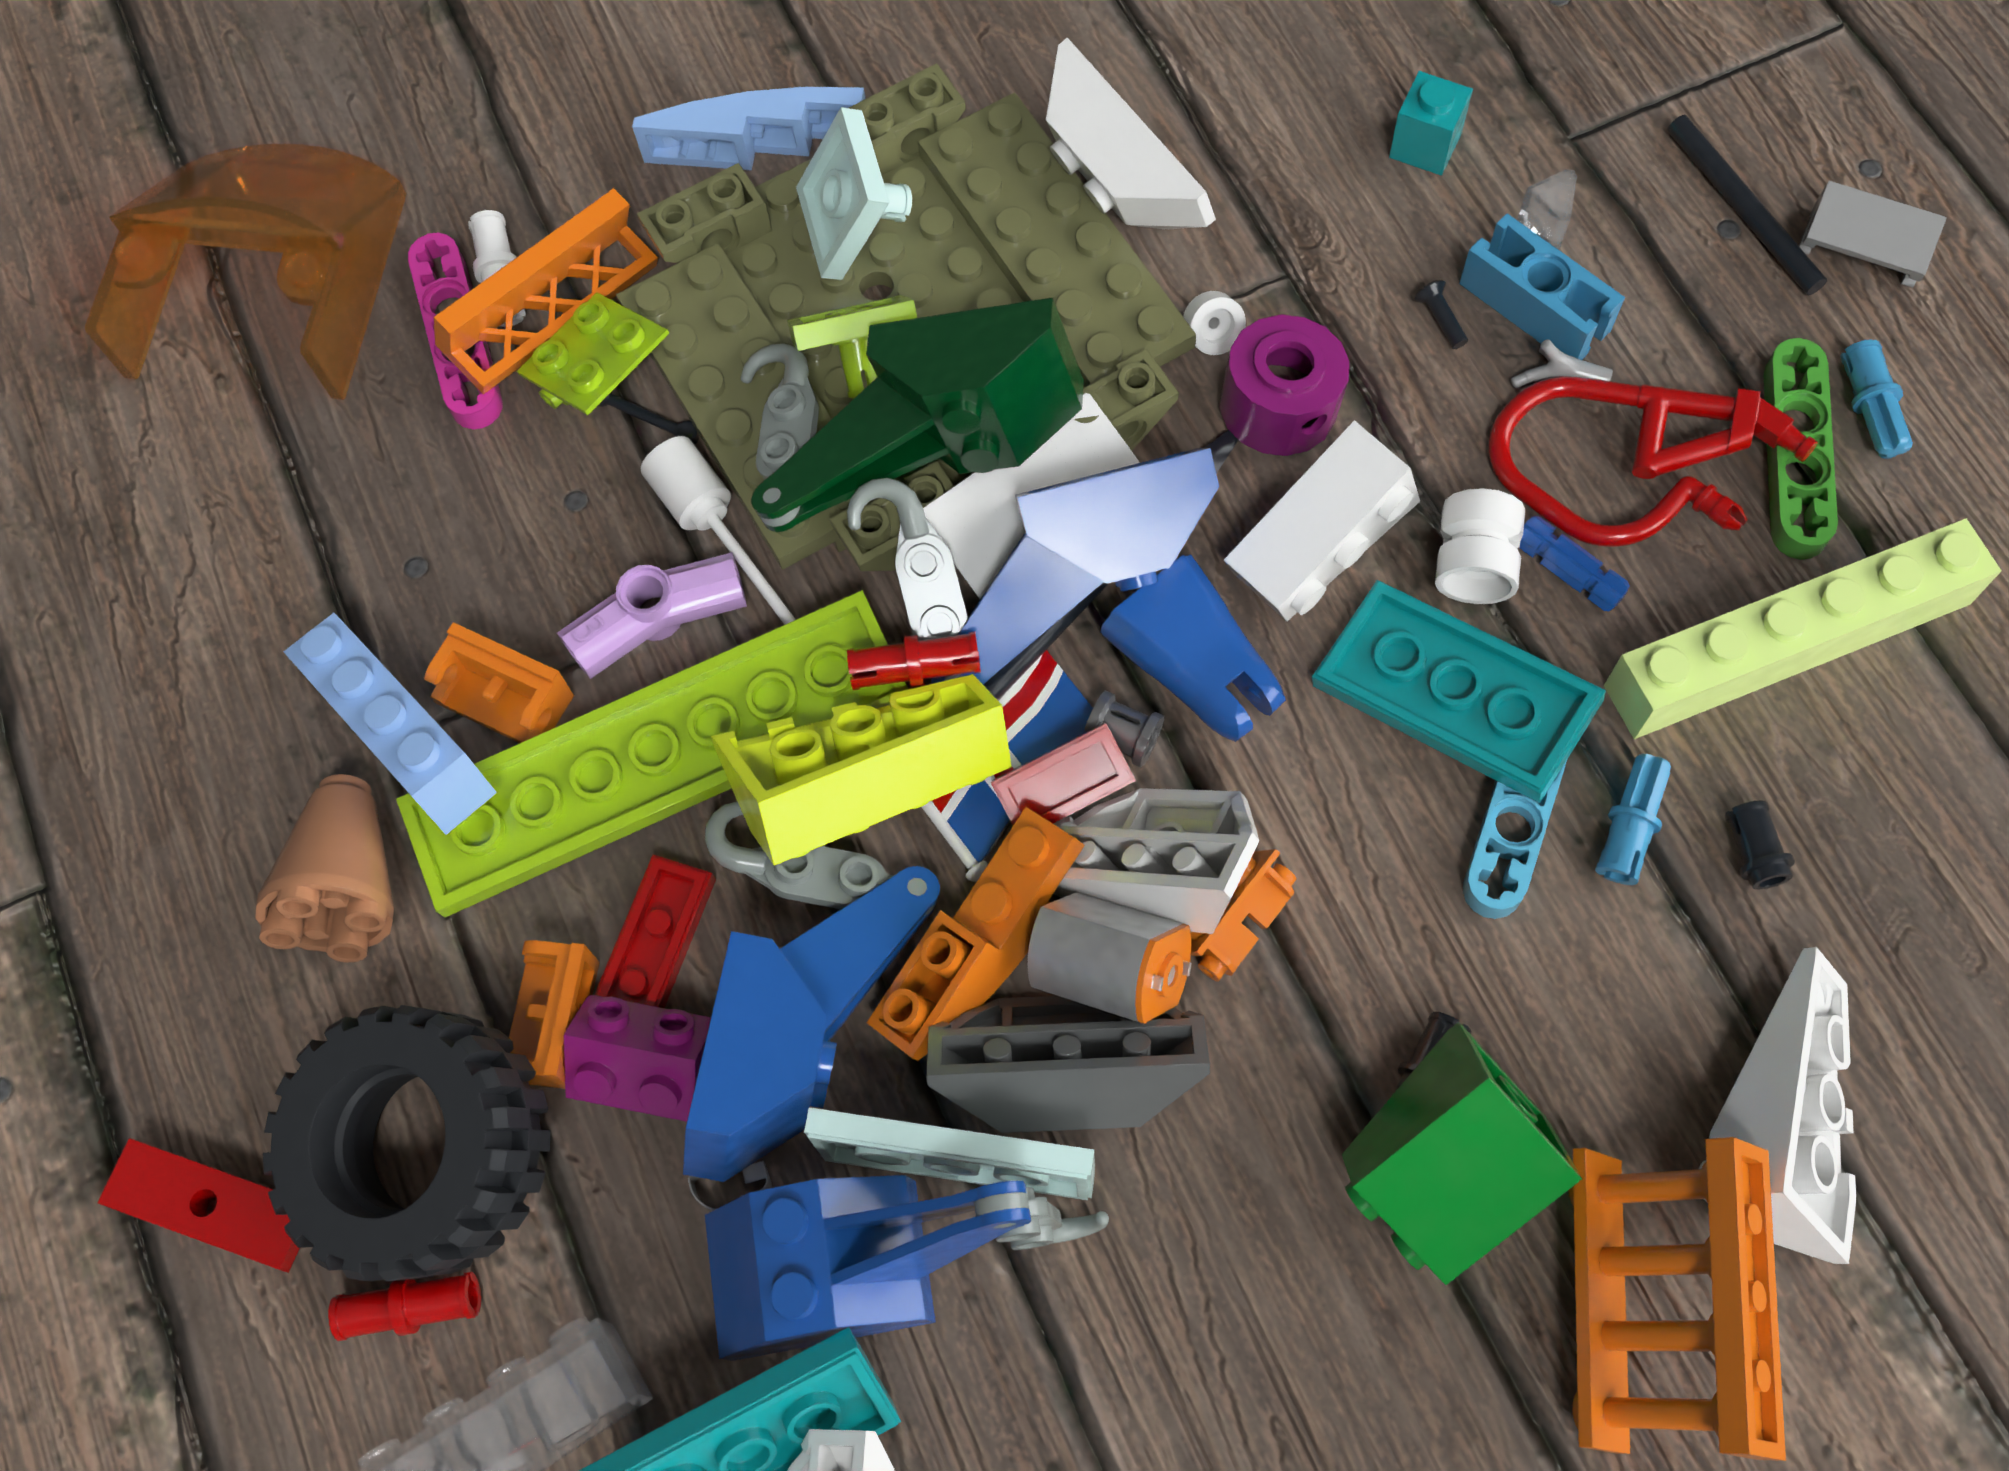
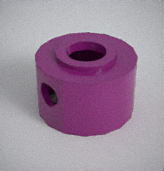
(1270, 410)

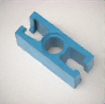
(1519, 263)

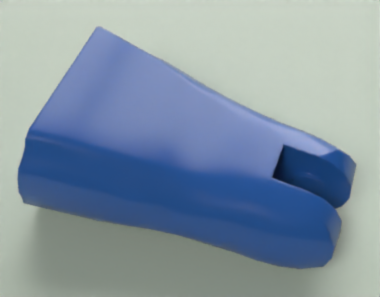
(1194, 648)

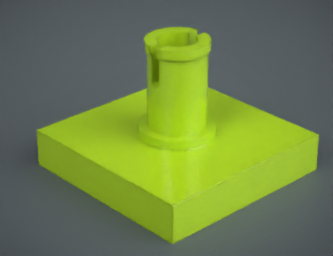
(849, 330)

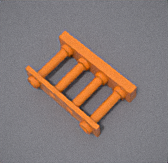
(1739, 1331)

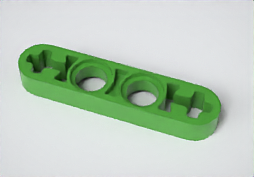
(1784, 494)

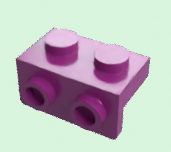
(634, 1056)

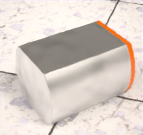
(1109, 956)

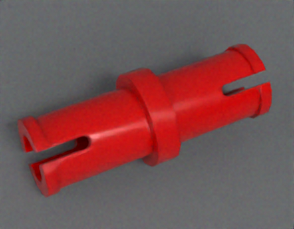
(913, 660)
(404, 1306)

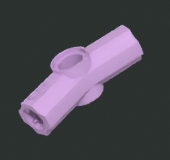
(685, 595)

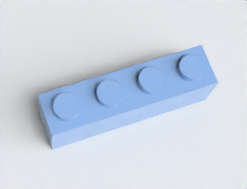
(391, 723)

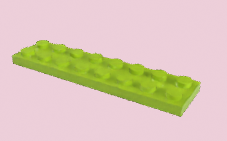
(639, 756)

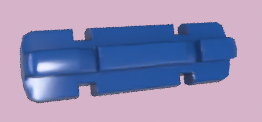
(1573, 564)

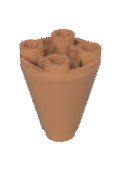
(330, 877)

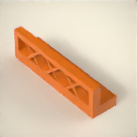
(529, 277)

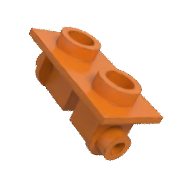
(1259, 896)

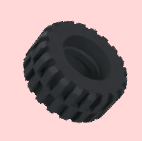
(328, 1130)

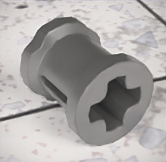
(1131, 729)

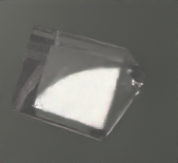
(1549, 206)

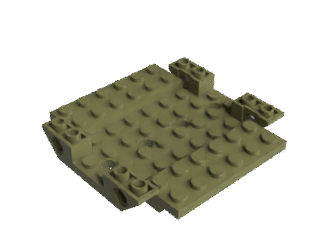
(984, 230)

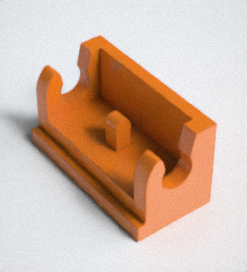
(496, 685)
(550, 995)

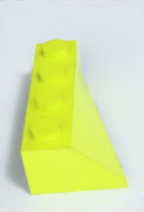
(863, 764)

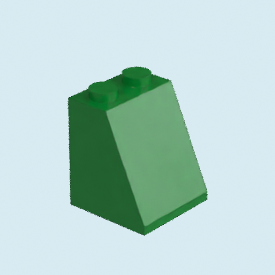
(1456, 1159)

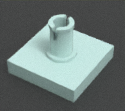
(846, 194)

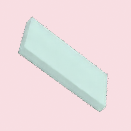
(951, 1153)

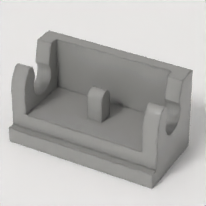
(1874, 230)

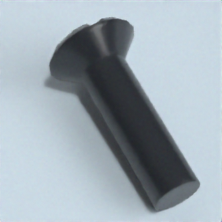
(1442, 312)

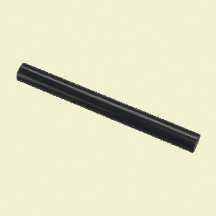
(1747, 205)

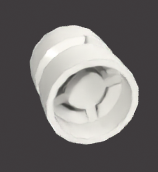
(1480, 546)

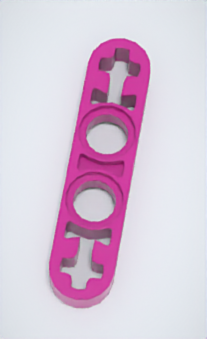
(430, 294)

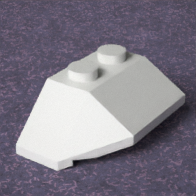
(1118, 152)
(1164, 853)

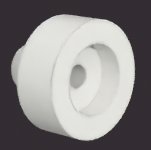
(1215, 321)

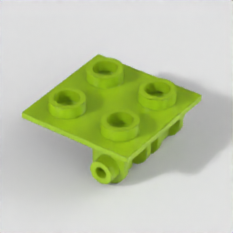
(591, 354)

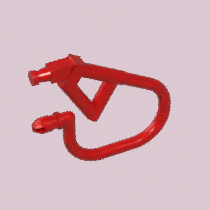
(1747, 417)

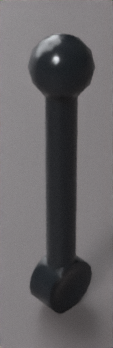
(682, 429)

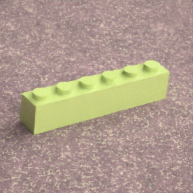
(1800, 628)

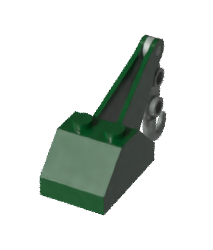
(948, 386)

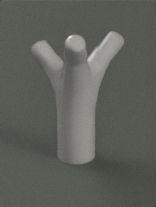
(1560, 365)

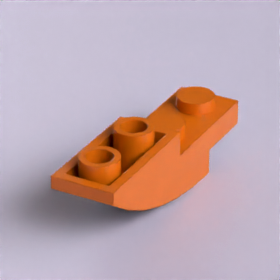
(976, 950)

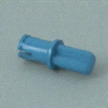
(1877, 397)
(1634, 821)

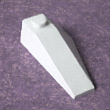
(1796, 1110)

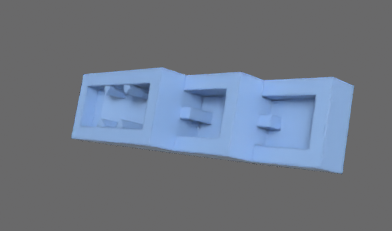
(738, 125)

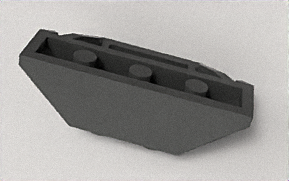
(1064, 1064)

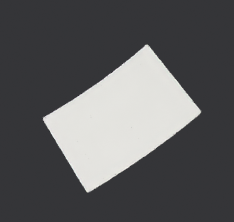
(981, 513)

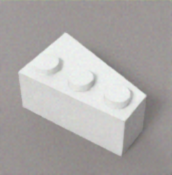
(1324, 522)

